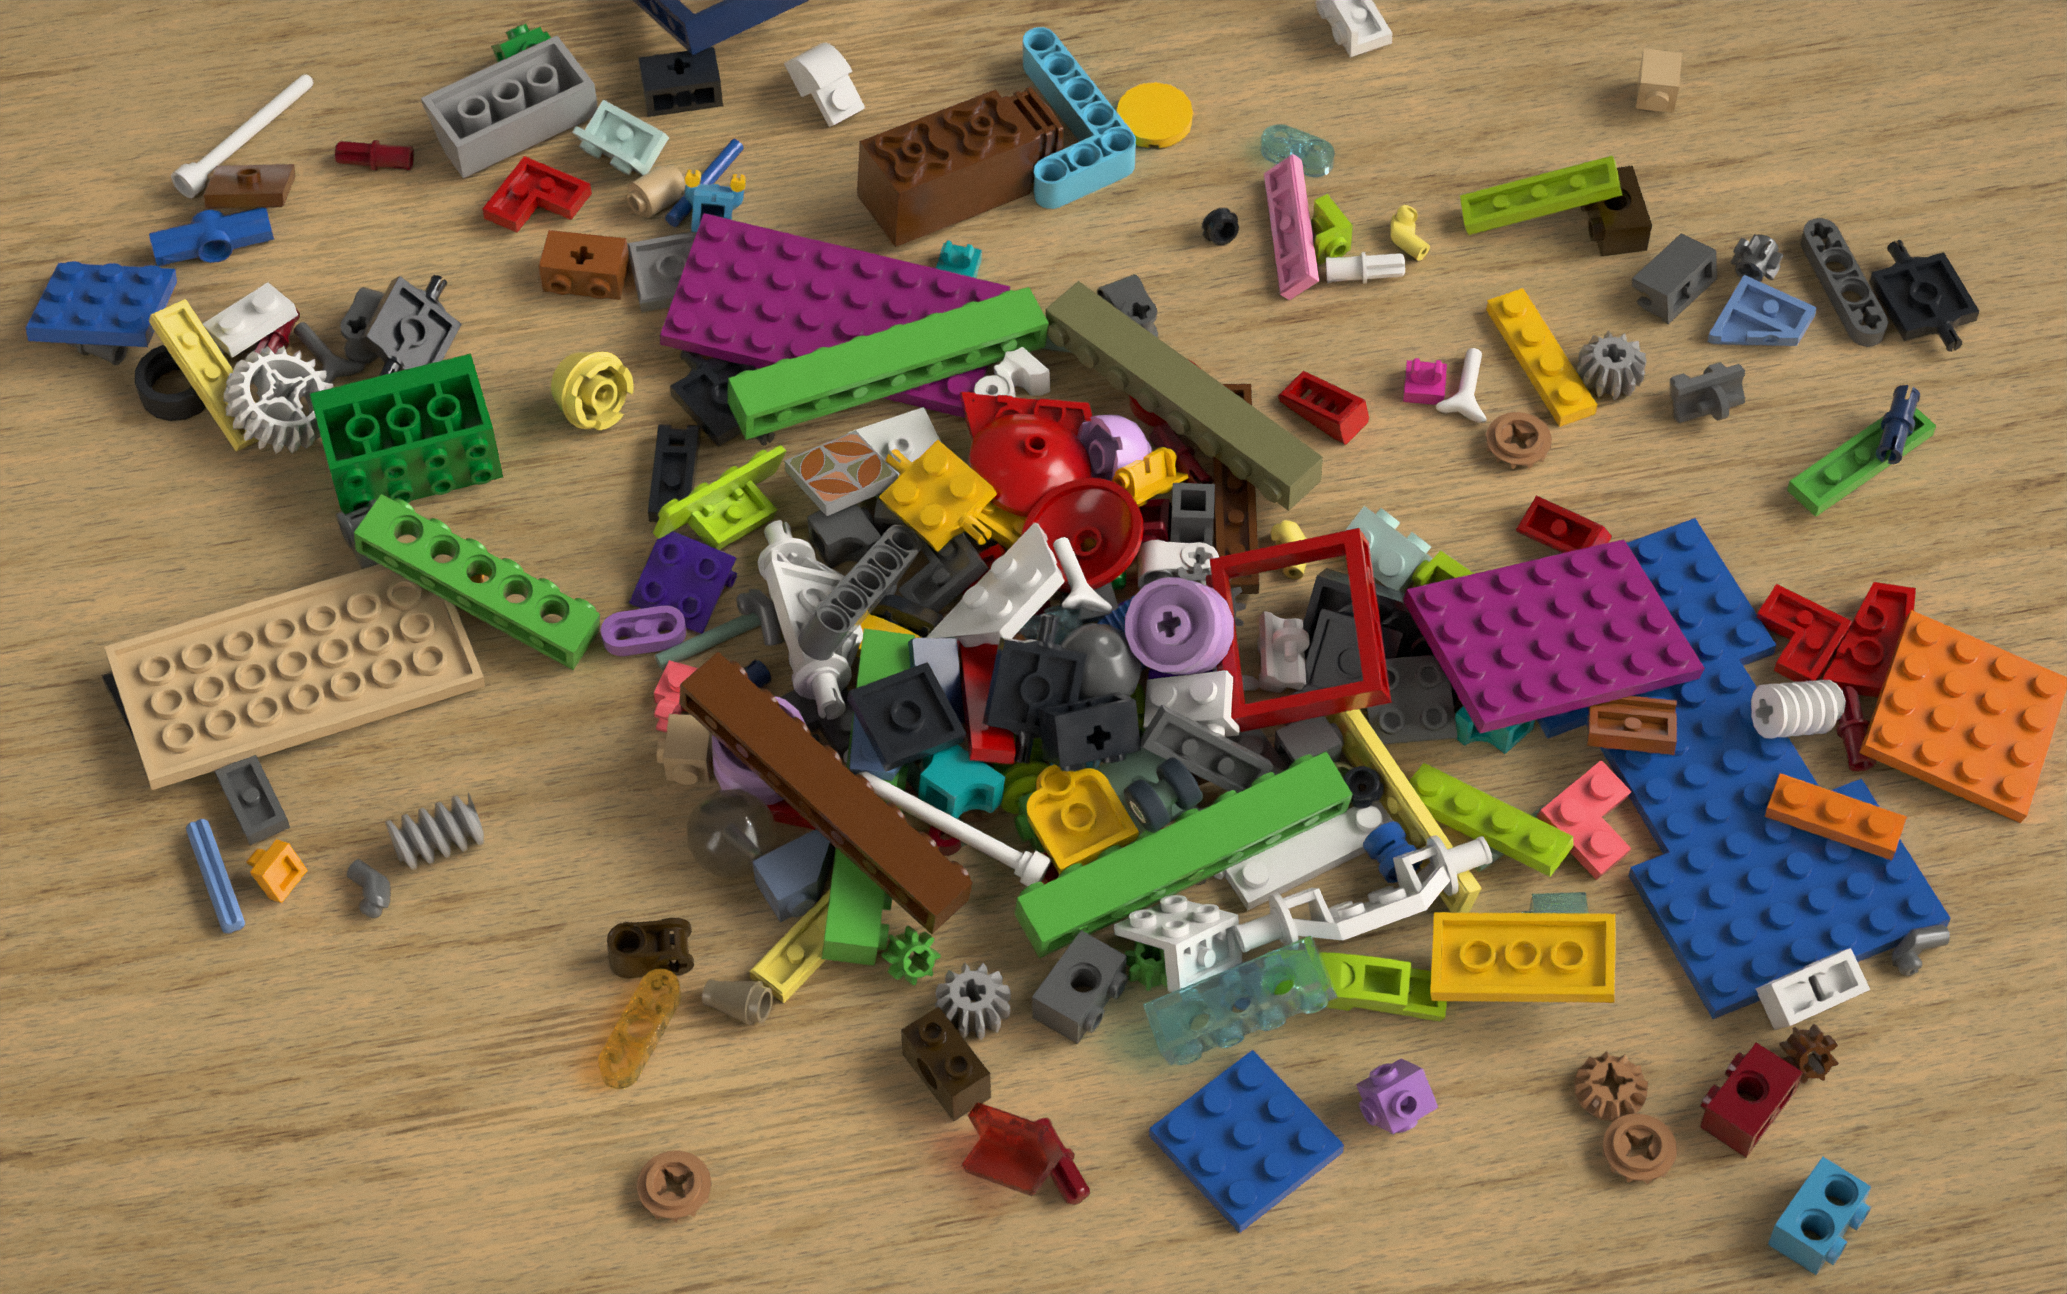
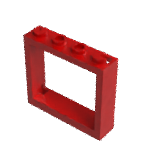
(1367, 693)

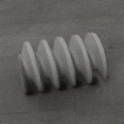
(436, 831)

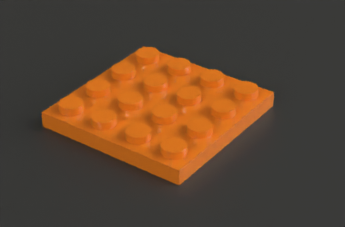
(1965, 716)

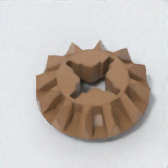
(1527, 429)
(1598, 1099)
(1639, 1130)
(680, 1167)

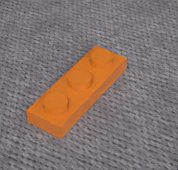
(1835, 816)

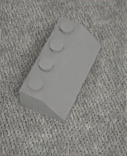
(511, 106)

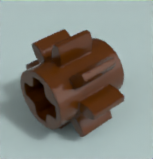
(1820, 1059)

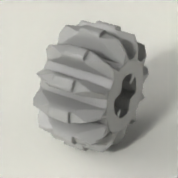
(1611, 365)
(989, 995)

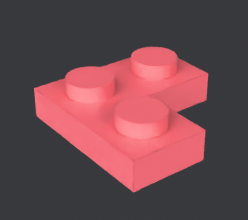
(1581, 813)

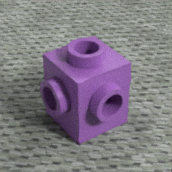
(1396, 1096)

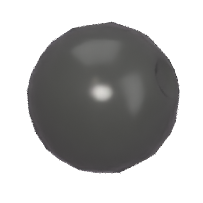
(1109, 660)

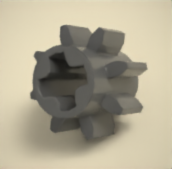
(1757, 257)

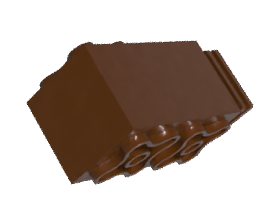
(955, 162)

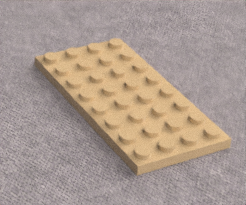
(288, 671)

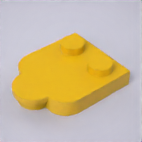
(1077, 816)

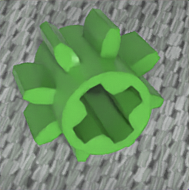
(920, 963)
(1147, 965)

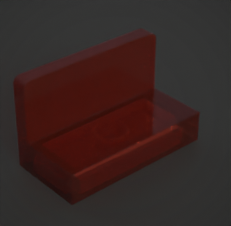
(1011, 1150)

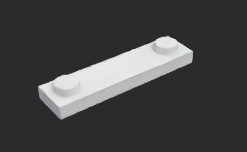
(1305, 855)

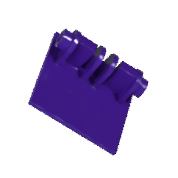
(685, 577)

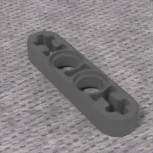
(1839, 282)

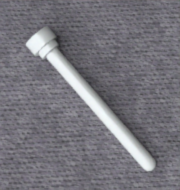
(191, 178)
(1027, 865)

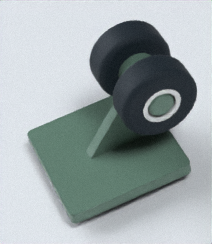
(1152, 788)

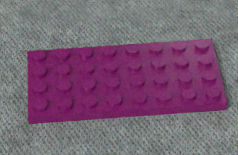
(780, 295)

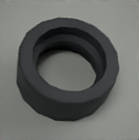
(164, 406)

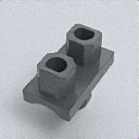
(1707, 394)

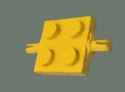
(938, 496)

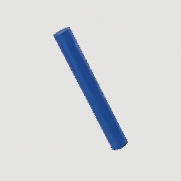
(708, 177)

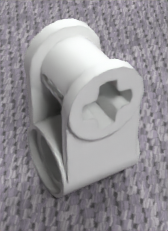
(1161, 559)

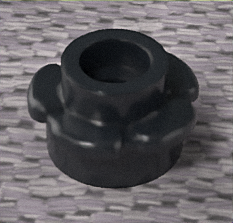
(1220, 226)
(1364, 776)

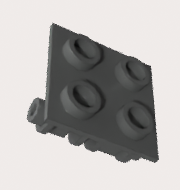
(1419, 703)

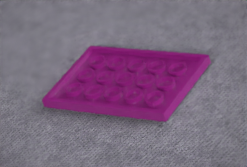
(1552, 635)

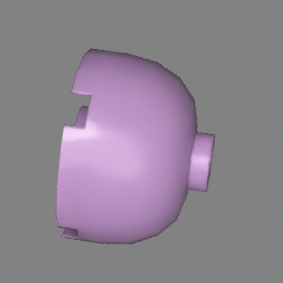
(1112, 444)

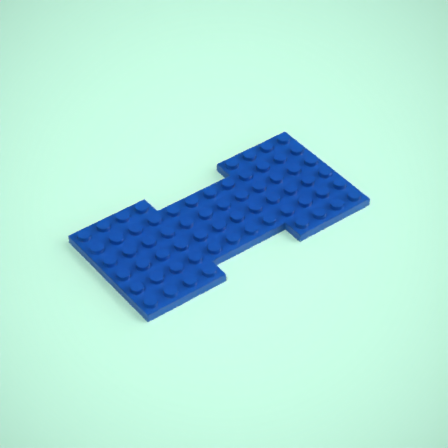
(1735, 888)

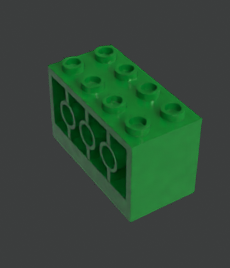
(407, 434)

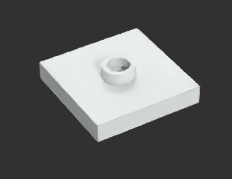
(909, 433)

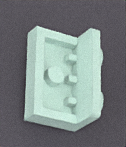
(623, 138)
(1392, 554)

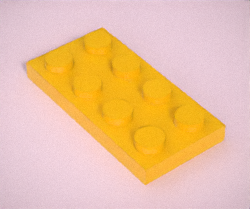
(1524, 957)

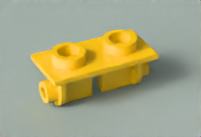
(1149, 476)

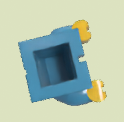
(712, 198)

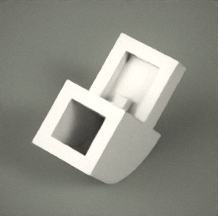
(826, 77)

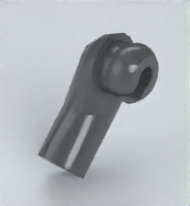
(764, 609)
(375, 888)
(1918, 939)

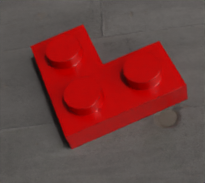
(532, 186)
(1812, 633)

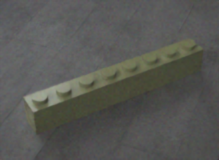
(1184, 396)

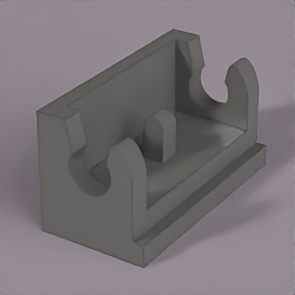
(1676, 277)

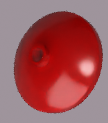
(1020, 474)
(1090, 515)

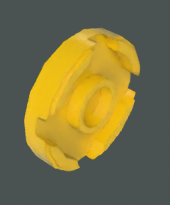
(1156, 114)

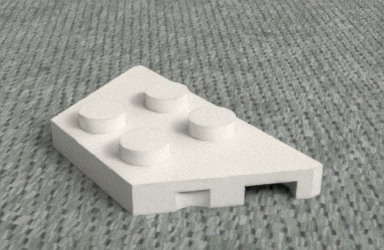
(1006, 594)

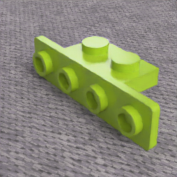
(726, 507)

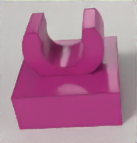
(1424, 382)

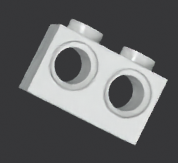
(1812, 989)

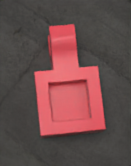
(668, 692)

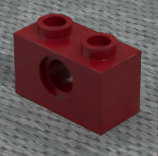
(1744, 1122)

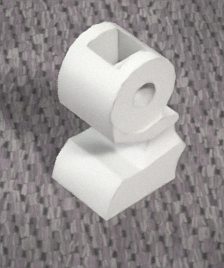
(1016, 369)

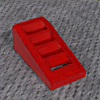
(1342, 423)

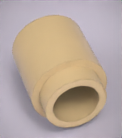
(655, 190)

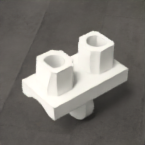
(1282, 653)

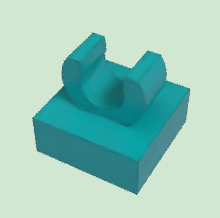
(960, 259)

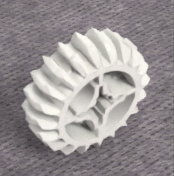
(280, 385)

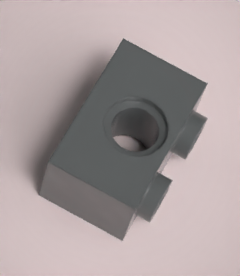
(1083, 964)

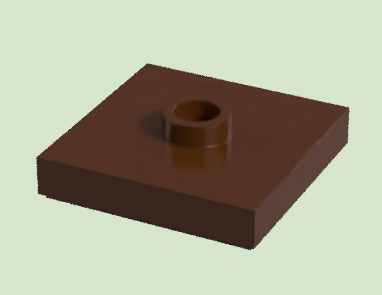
(249, 186)

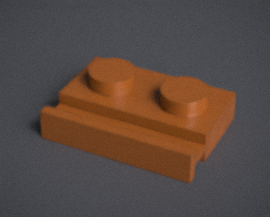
(1634, 725)

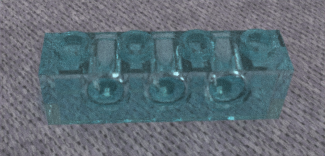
(1216, 995)

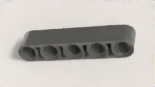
(859, 592)

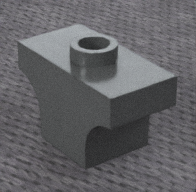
(1192, 513)
(842, 535)

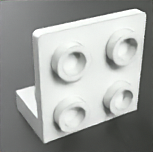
(1194, 938)

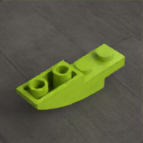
(1378, 986)

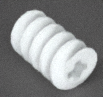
(1796, 708)

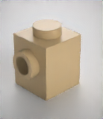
(1658, 80)
(686, 750)

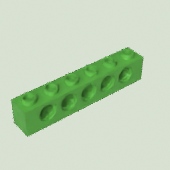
(451, 581)

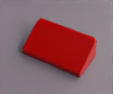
(1560, 527)

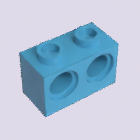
(1815, 1213)

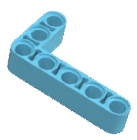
(1105, 140)

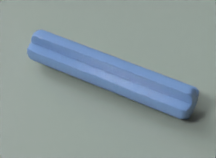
(215, 876)

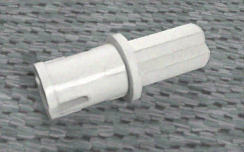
(1364, 267)

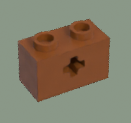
(584, 265)

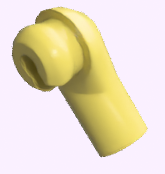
(1403, 233)
(1288, 532)

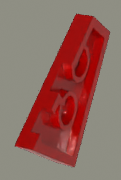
(982, 409)
(1872, 639)

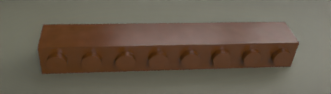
(826, 792)

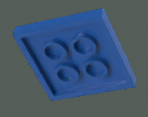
(101, 304)
(1246, 1141)

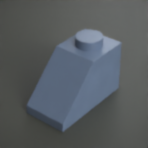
(795, 874)

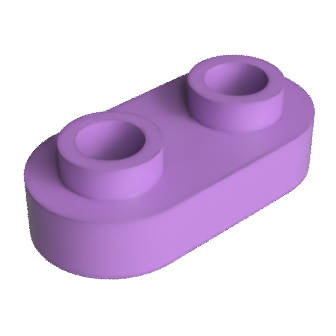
(643, 630)

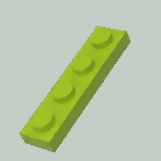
(1540, 195)
(1486, 816)

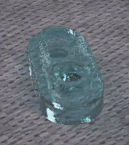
(1283, 140)

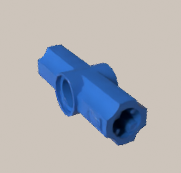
(211, 236)

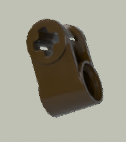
(653, 947)

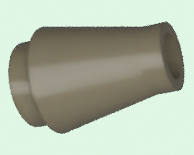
(739, 999)

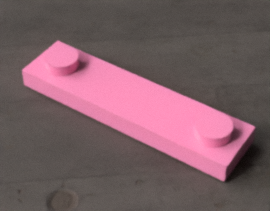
(1291, 227)

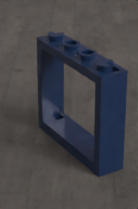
(714, 23)

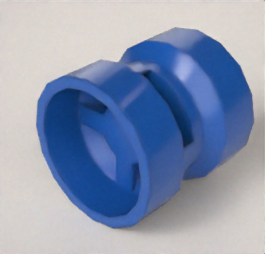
(1384, 845)

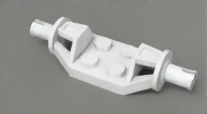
(797, 588)
(1384, 905)

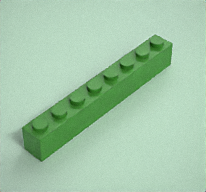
(885, 362)
(1182, 853)
(856, 901)

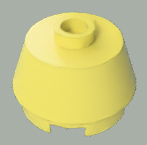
(591, 389)

